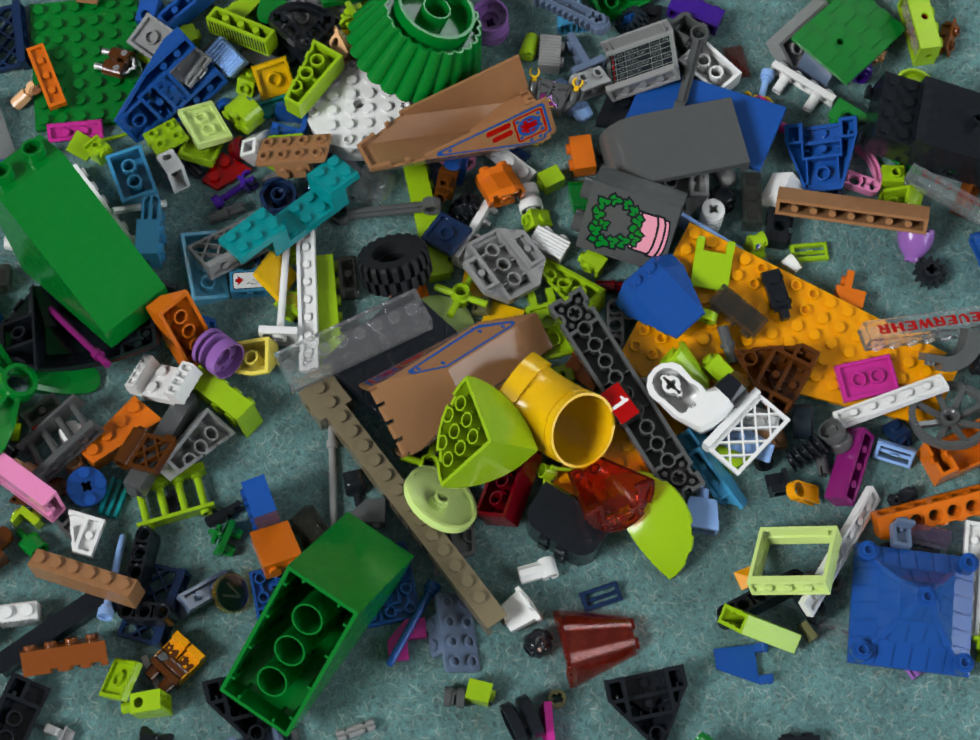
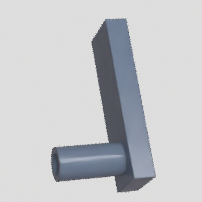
(197, 596)

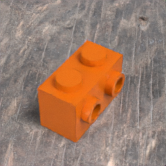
(582, 155)

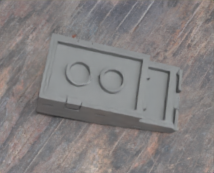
(149, 36)

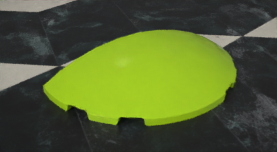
(664, 529)

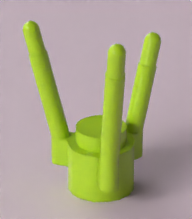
(549, 472)

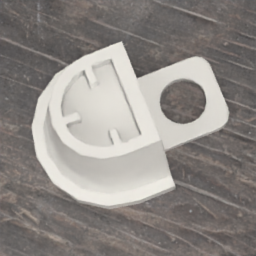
(520, 611)

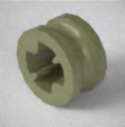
(554, 693)

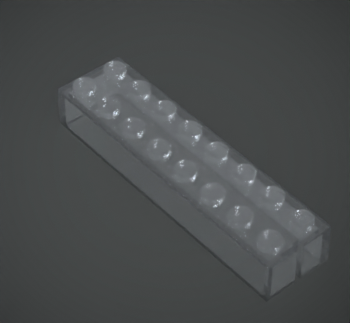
(353, 340)

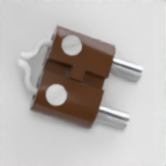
(118, 62)

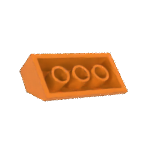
(178, 323)

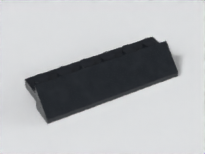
(20, 707)

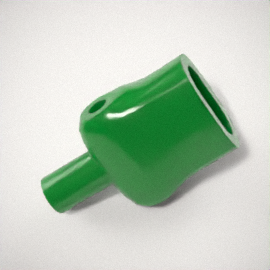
(30, 542)

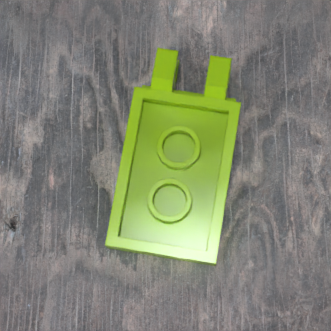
(560, 345)

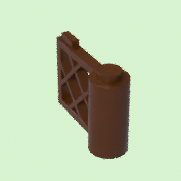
(136, 447)

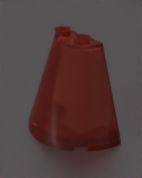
(611, 494)
(594, 643)

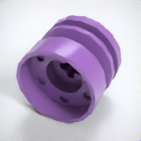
(494, 21)
(218, 353)

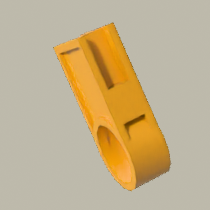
(806, 492)

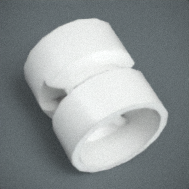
(531, 198)

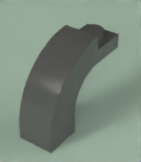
(960, 357)

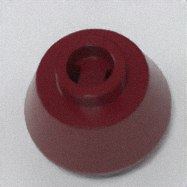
(234, 148)

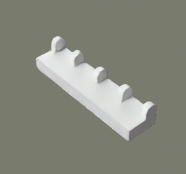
(476, 224)

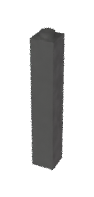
(173, 423)

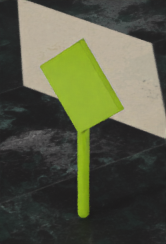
(79, 139)

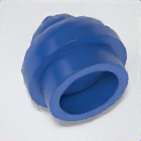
(222, 103)

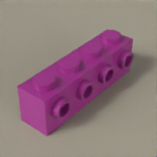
(849, 469)

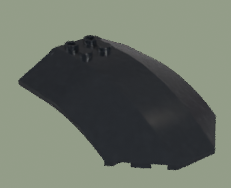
(45, 345)

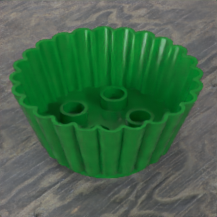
(416, 45)

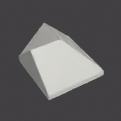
(782, 179)

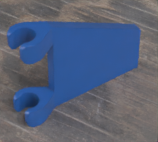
(741, 662)

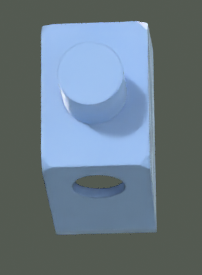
(704, 513)

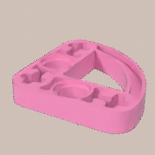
(875, 180)

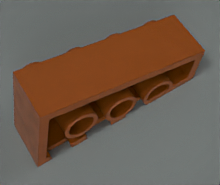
(63, 655)

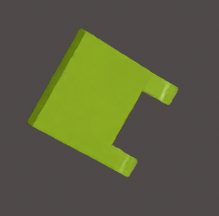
(711, 268)

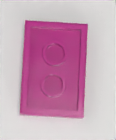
(866, 378)

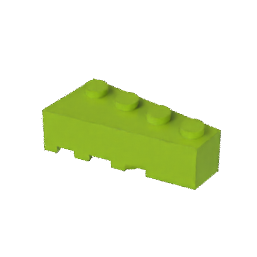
(228, 400)

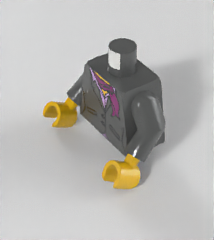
(559, 95)

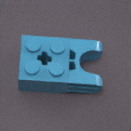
(151, 232)

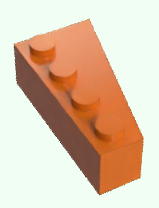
(117, 429)

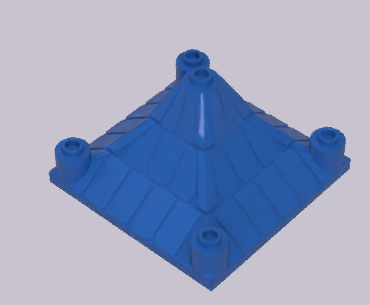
(911, 610)

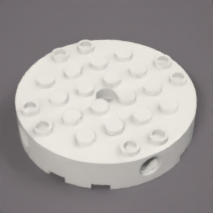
(352, 111)

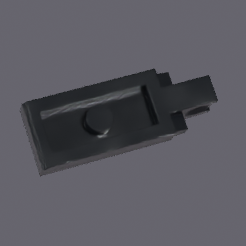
(776, 293)

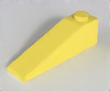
(258, 356)

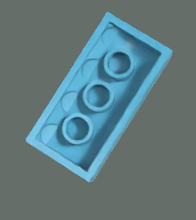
(198, 284)

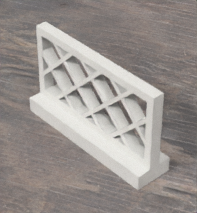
(733, 420)

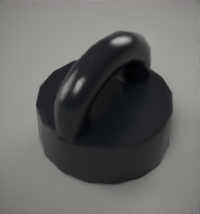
(763, 466)

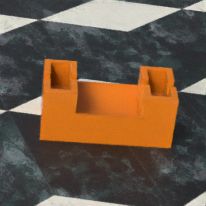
(947, 464)

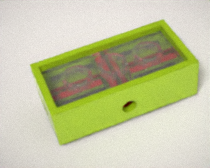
(921, 31)

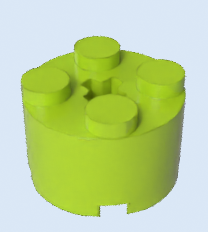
(244, 114)

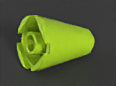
(685, 358)

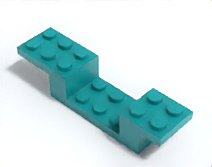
(283, 230)

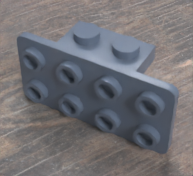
(453, 635)

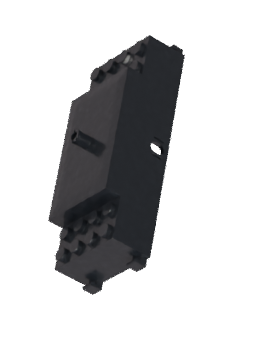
(924, 125)

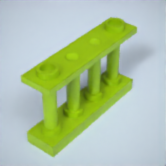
(205, 508)

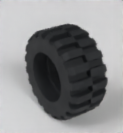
(394, 264)

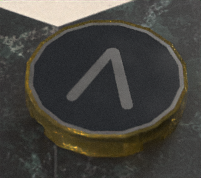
(231, 593)

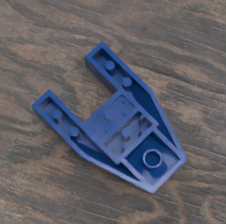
(160, 94)

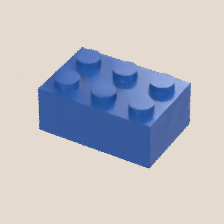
(259, 503)

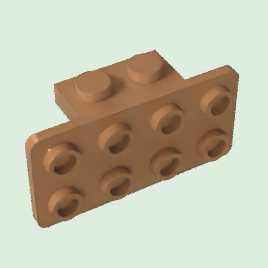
(293, 154)

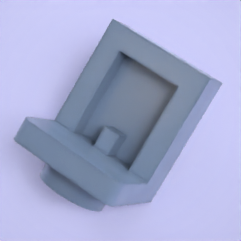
(901, 533)

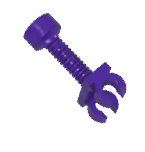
(244, 184)

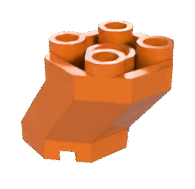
(499, 184)

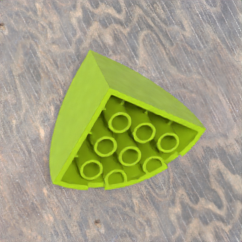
(480, 436)

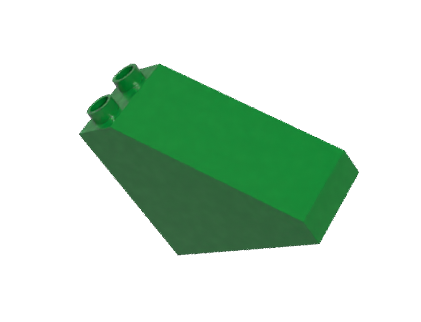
(73, 242)
(314, 621)

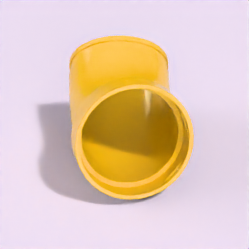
(563, 417)

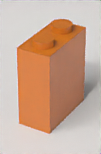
(275, 548)

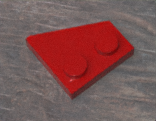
(224, 172)

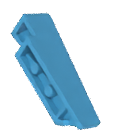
(714, 473)

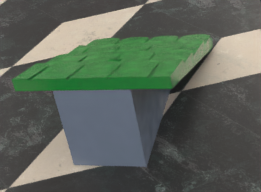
(845, 40)

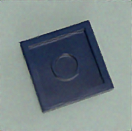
(446, 234)

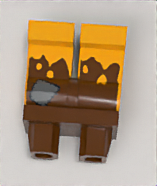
(175, 662)

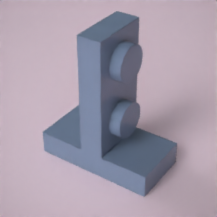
(580, 57)

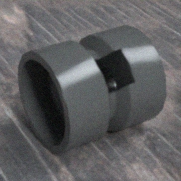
(835, 436)

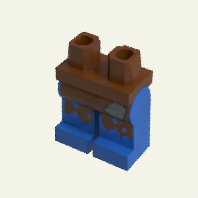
(449, 175)

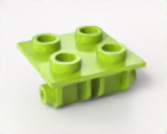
(165, 136)

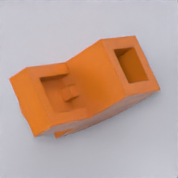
(847, 293)

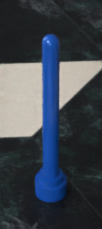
(431, 588)

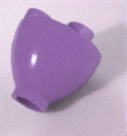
(914, 245)

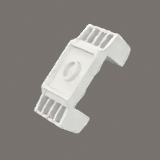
(163, 382)

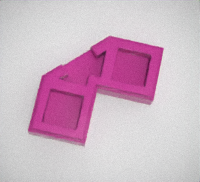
(418, 633)

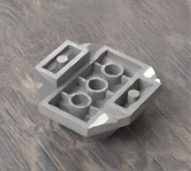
(509, 250)

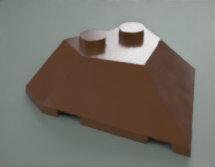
(779, 371)

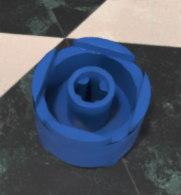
(83, 476)

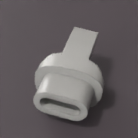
(62, 734)

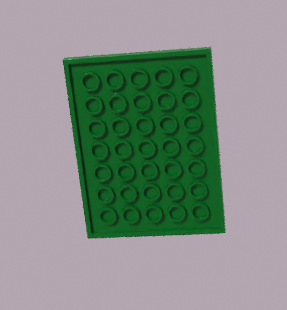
(74, 42)

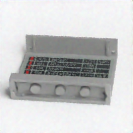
(641, 60)

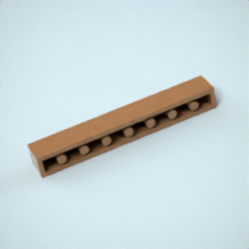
(852, 210)

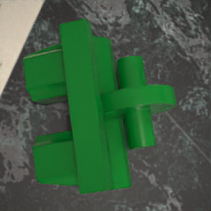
(230, 530)

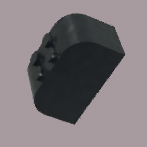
(561, 527)

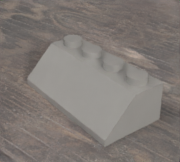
(780, 43)

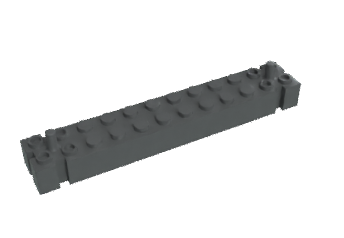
(608, 364)

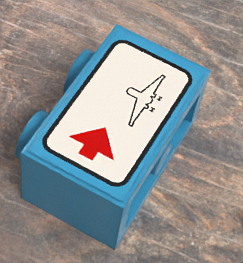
(245, 285)

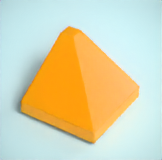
(741, 577)

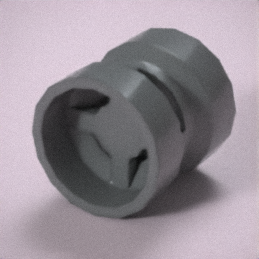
(449, 696)

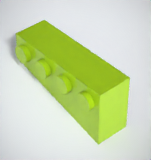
(314, 77)

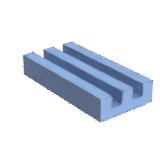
(910, 453)

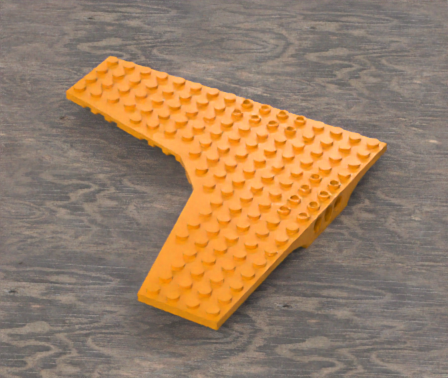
(815, 320)

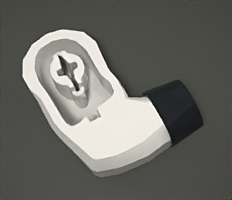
(690, 401)

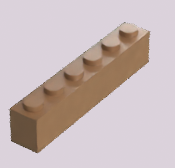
(86, 578)

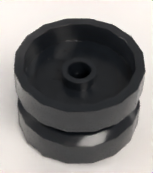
(523, 720)

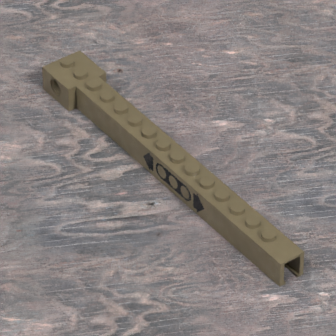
(332, 407)

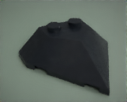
(649, 699)
(236, 715)

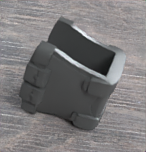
(685, 22)

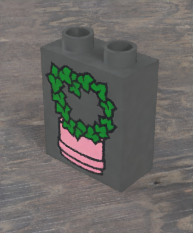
(627, 216)

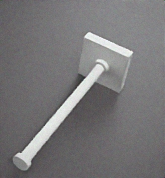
(281, 334)

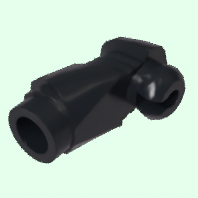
(903, 496)

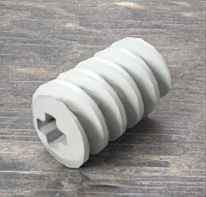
(712, 214)

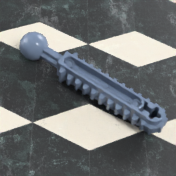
(578, 14)

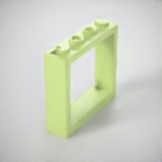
(794, 583)

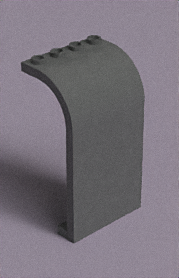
(676, 142)

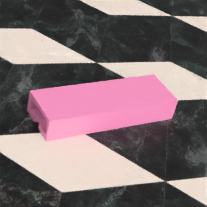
(30, 489)

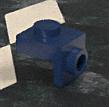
(897, 432)

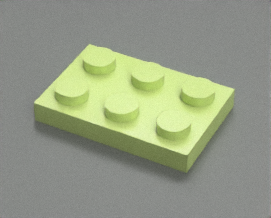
(205, 125)

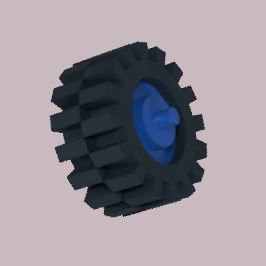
(631, 19)

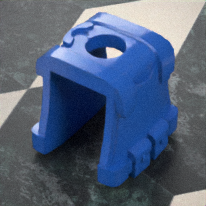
(283, 115)

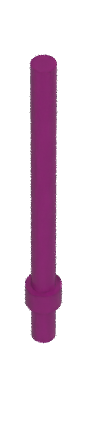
(96, 353)

